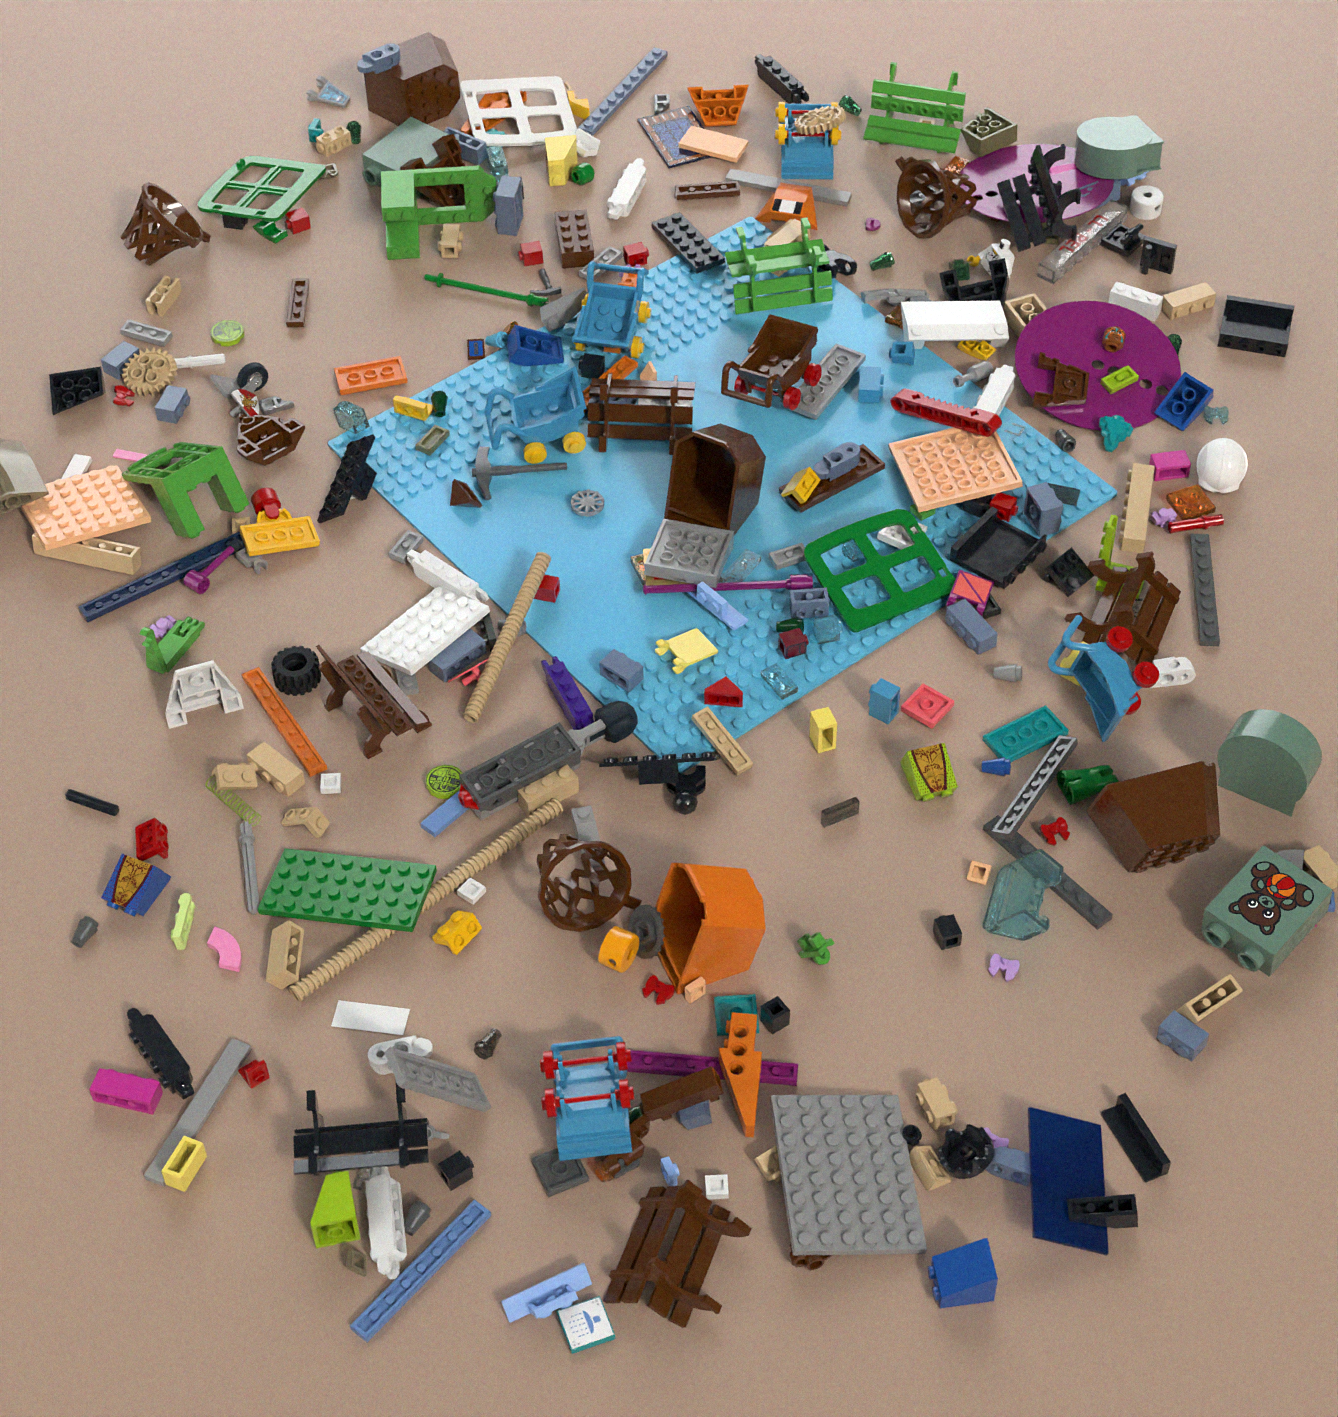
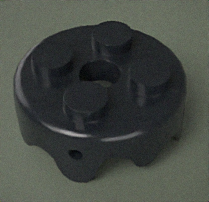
(960, 1144)

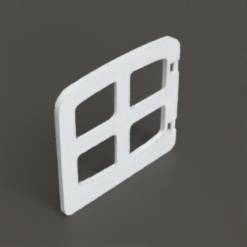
(518, 110)

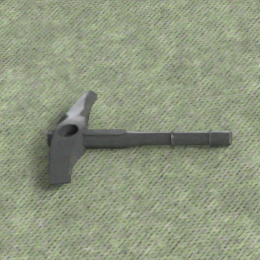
(484, 471)

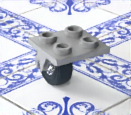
(250, 378)

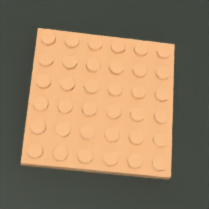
(953, 467)
(85, 508)

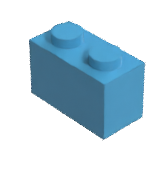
(870, 384)
(884, 701)

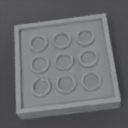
(689, 553)

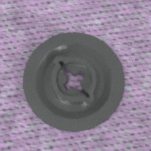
(651, 938)

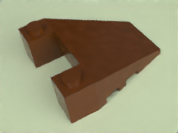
(449, 156)

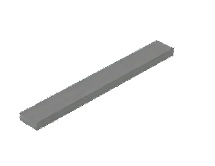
(771, 183)
(201, 1105)

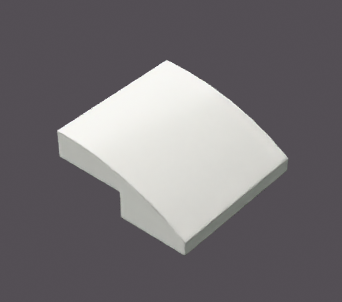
(897, 535)

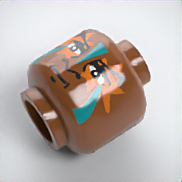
(1113, 339)

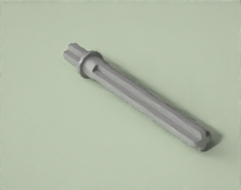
(246, 840)

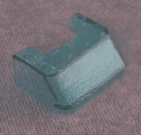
(1019, 895)

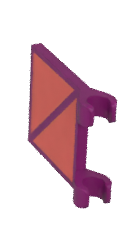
(972, 588)

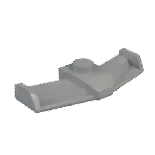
(892, 295)

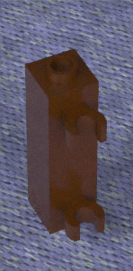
(681, 1094)

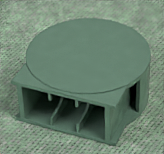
(1117, 147)
(1269, 759)

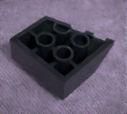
(75, 388)

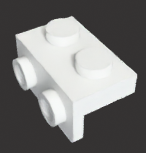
(586, 143)

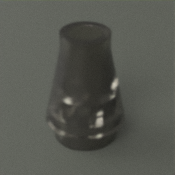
(487, 1044)

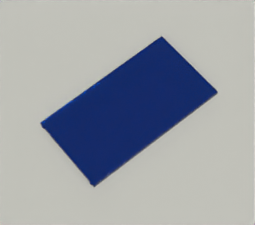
(1065, 1166)

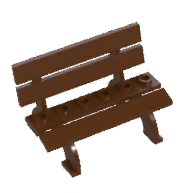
(643, 389)
(1123, 613)
(368, 683)
(640, 1259)

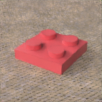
(927, 705)

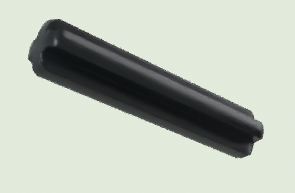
(92, 802)

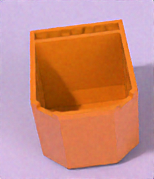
(710, 922)

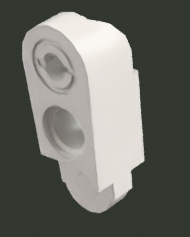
(1174, 671)
(378, 1059)

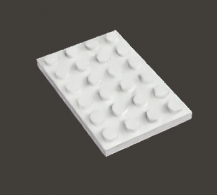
(425, 630)

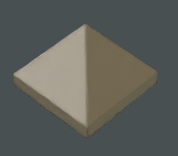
(356, 1262)

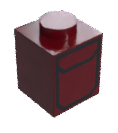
(793, 643)

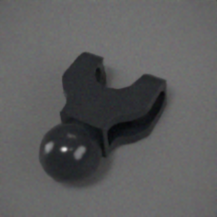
(838, 263)
(688, 789)

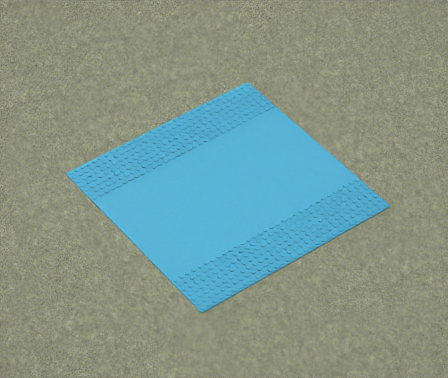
(600, 594)

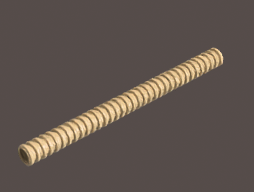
(507, 637)

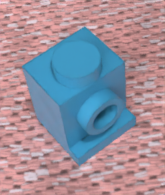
(902, 352)

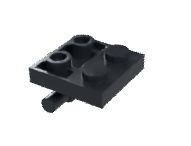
(1124, 239)
(1157, 255)
(1068, 572)

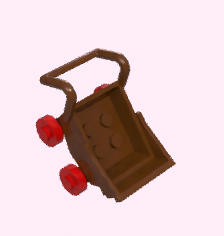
(775, 361)

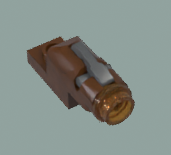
(616, 1165)

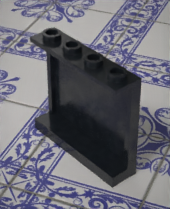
(1256, 326)
(996, 549)

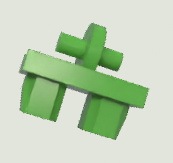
(815, 947)

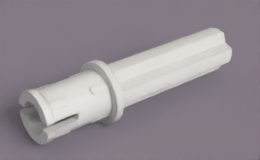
(200, 361)

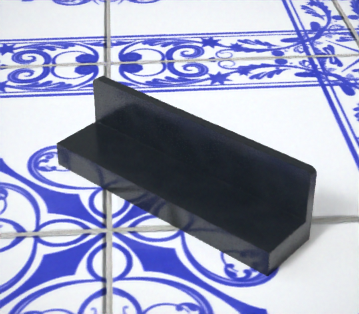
(1136, 1139)

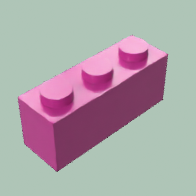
(126, 1091)

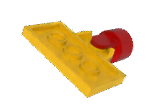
(275, 527)

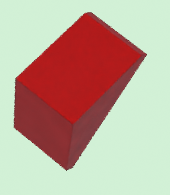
(723, 694)

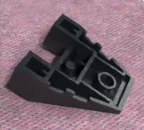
(988, 290)

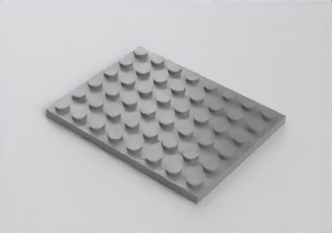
(846, 1175)

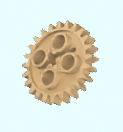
(820, 120)
(149, 371)

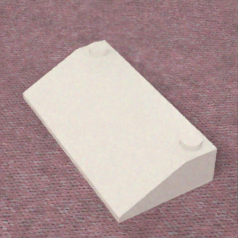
(954, 322)

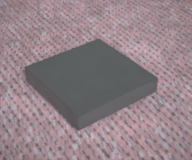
(559, 1175)

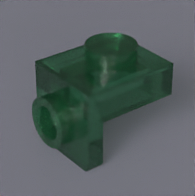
(962, 269)

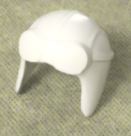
(1221, 465)

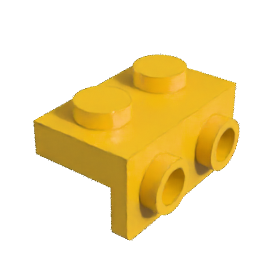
(457, 931)

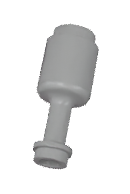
(974, 373)

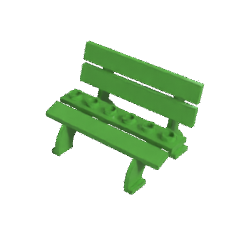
(915, 107)
(776, 259)

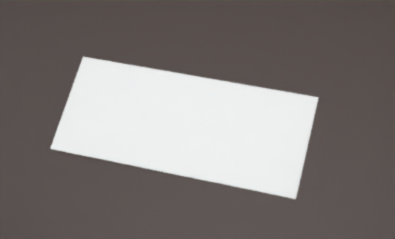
(370, 1017)

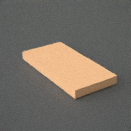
(713, 144)

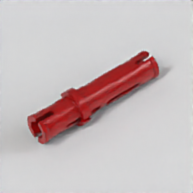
(1197, 523)

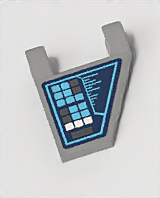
(329, 94)

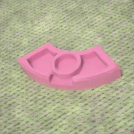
(227, 948)

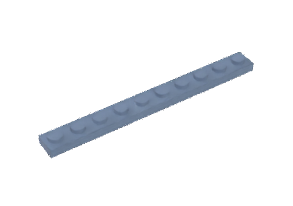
(623, 91)

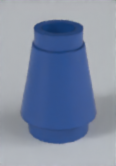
(997, 766)

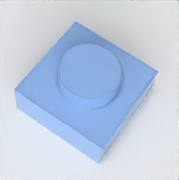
(669, 1171)

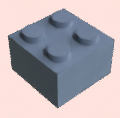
(1043, 509)

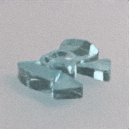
(1210, 413)

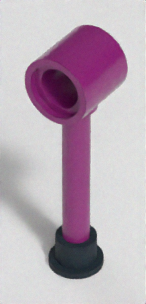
(198, 581)

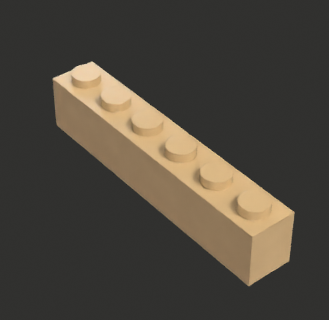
(1137, 508)
(95, 553)

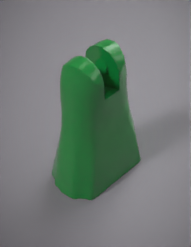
(1084, 783)

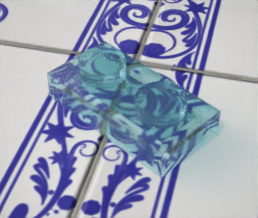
(779, 681)

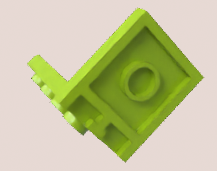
(1106, 552)

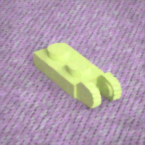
(183, 921)

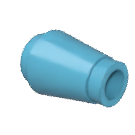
(497, 340)

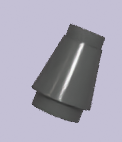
(1065, 440)
(85, 930)
(416, 1217)

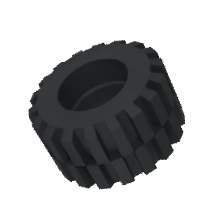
(285, 670)

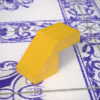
(578, 107)

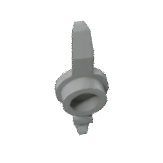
(431, 1132)

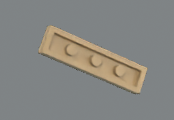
(722, 741)

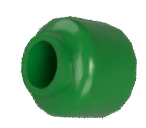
(582, 173)

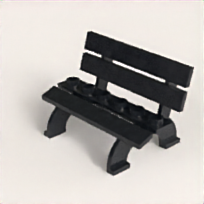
(1047, 191)
(359, 1138)

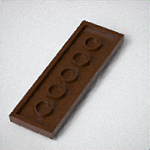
(868, 465)

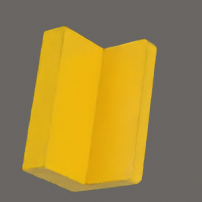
(412, 408)
(802, 485)

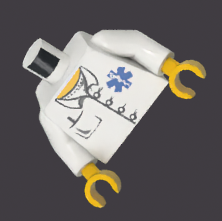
(992, 253)

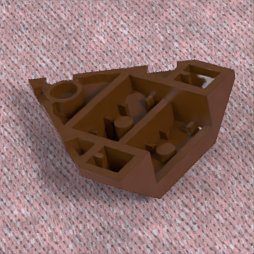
(267, 437)

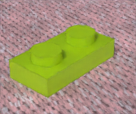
(1119, 379)

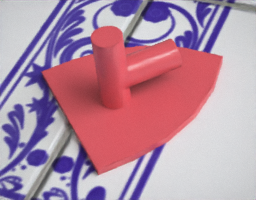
(473, 677)

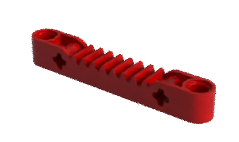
(918, 405)

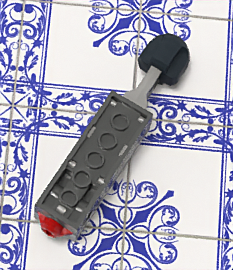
(496, 781)

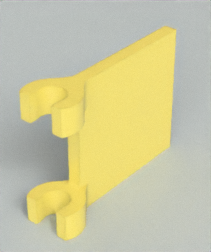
(687, 648)

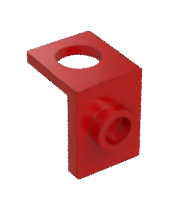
(254, 1073)

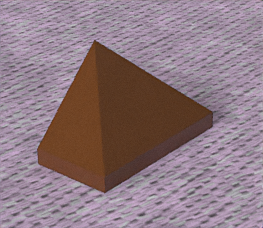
(463, 495)

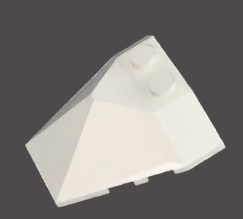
(199, 688)

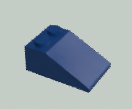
(533, 347)
(1185, 402)

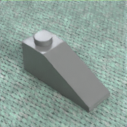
(562, 310)
(586, 828)

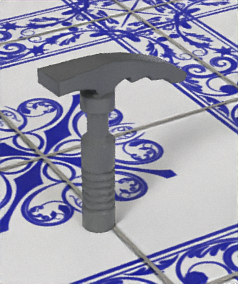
(549, 290)

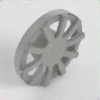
(587, 503)

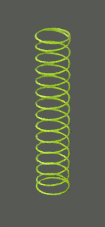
(235, 802)

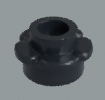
(915, 1132)

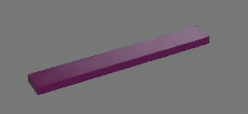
(684, 1065)

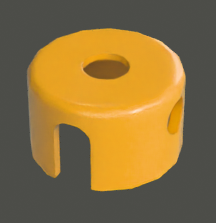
(621, 947)

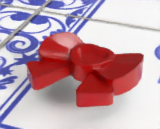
(121, 393)
(1059, 826)
(664, 991)

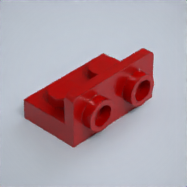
(151, 840)

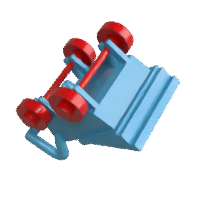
(1106, 675)
(589, 1099)

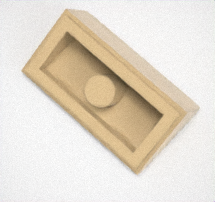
(928, 1167)

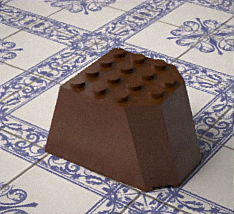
(417, 87)
(715, 478)
(1159, 816)

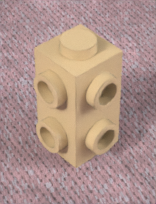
(333, 141)
(450, 241)
(936, 1103)

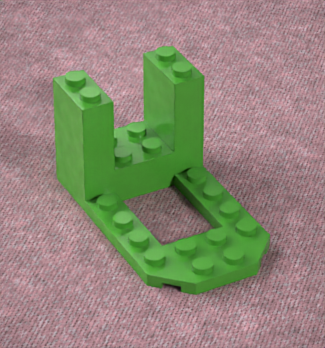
(404, 216)
(199, 464)

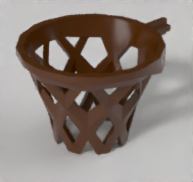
(951, 183)
(162, 228)
(604, 907)

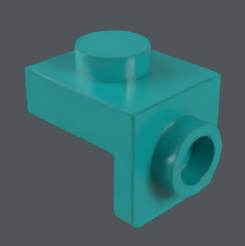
(315, 130)

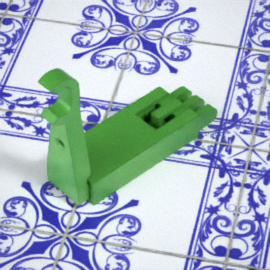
(172, 647)

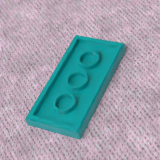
(1025, 734)

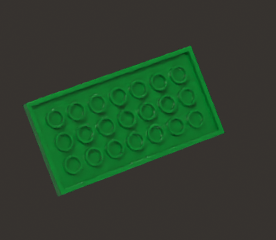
(348, 890)

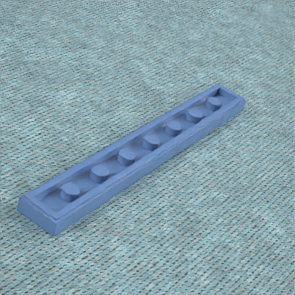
(420, 1271)

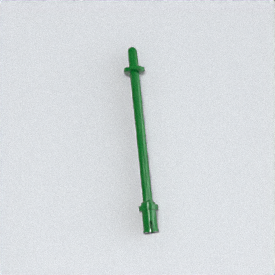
(530, 299)

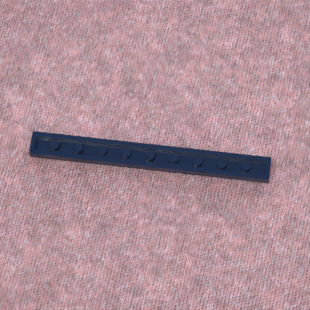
(155, 580)

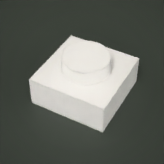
(330, 783)
(471, 891)
(716, 1187)

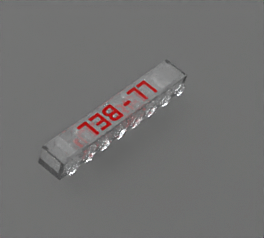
(1088, 237)

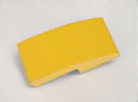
(975, 349)

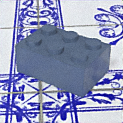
(508, 205)

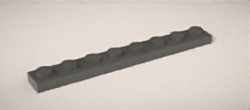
(1204, 590)
(1034, 787)
(1067, 889)

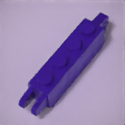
(567, 694)

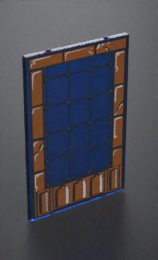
(666, 132)

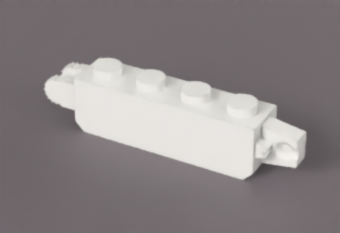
(627, 190)
(997, 391)
(438, 573)
(385, 1222)

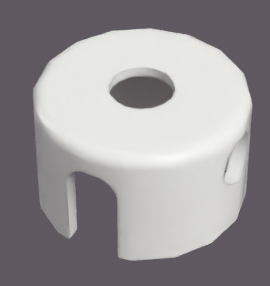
(1144, 201)

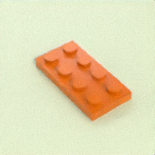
(370, 375)

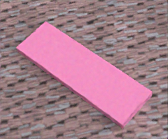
(128, 455)

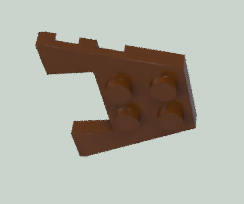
(1069, 384)

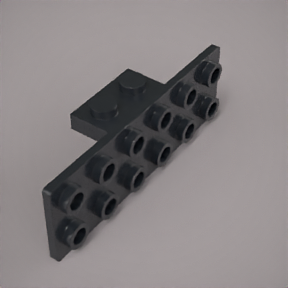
(351, 477)
(659, 770)

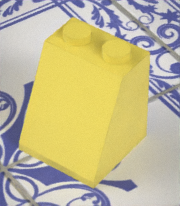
(560, 158)

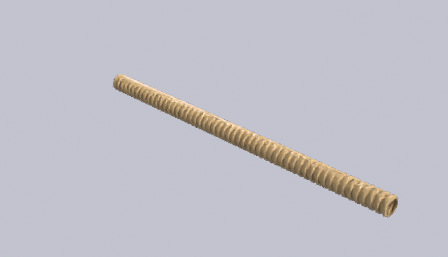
(437, 892)

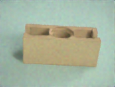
(163, 295)

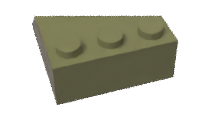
(989, 132)

